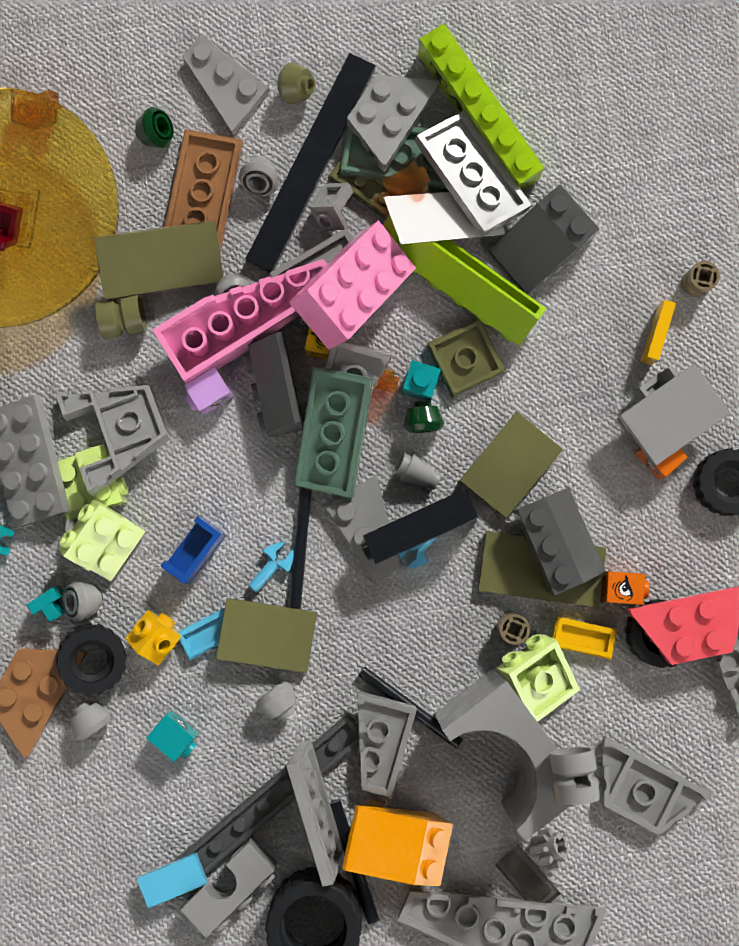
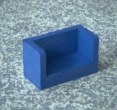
(194, 551)

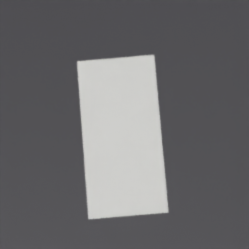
(431, 218)

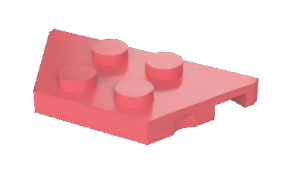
(692, 625)

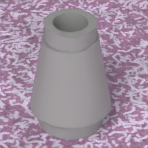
(416, 472)

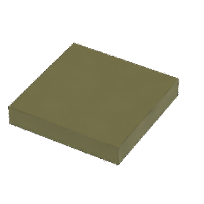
(466, 358)

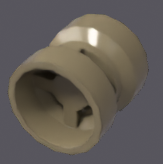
(697, 284)
(508, 627)

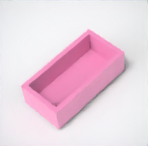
(352, 285)

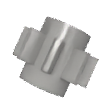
(549, 849)

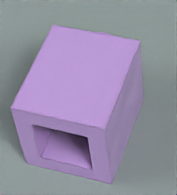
(207, 391)

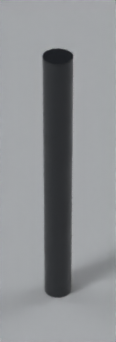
(300, 548)
(393, 694)
(359, 879)

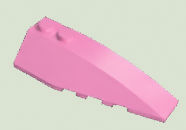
(225, 324)

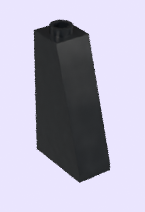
(419, 527)

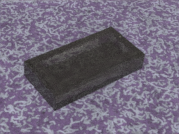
(527, 876)

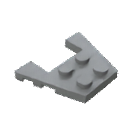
(129, 426)

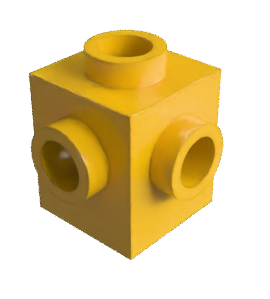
(153, 636)

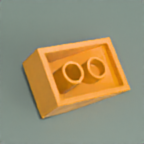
(398, 845)

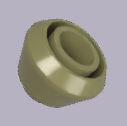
(295, 83)

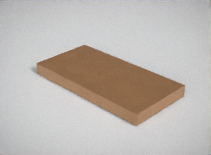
(204, 180)

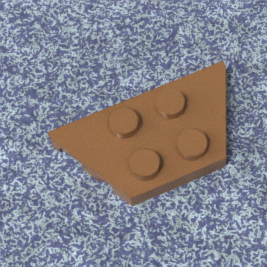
(30, 695)

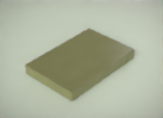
(511, 465)
(266, 635)

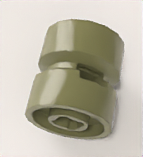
(121, 316)

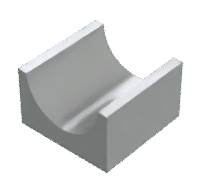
(495, 707)

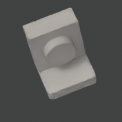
(328, 205)

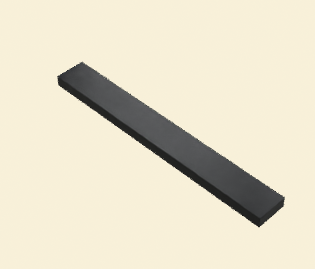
(310, 163)

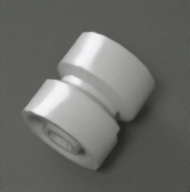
(576, 763)

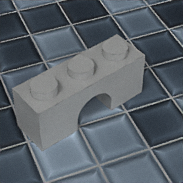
(210, 907)

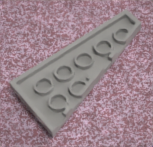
(499, 921)

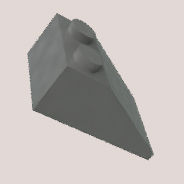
(544, 239)

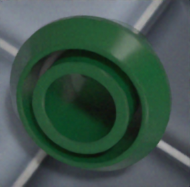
(154, 128)
(423, 418)

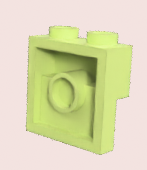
(75, 486)
(100, 540)
(539, 675)

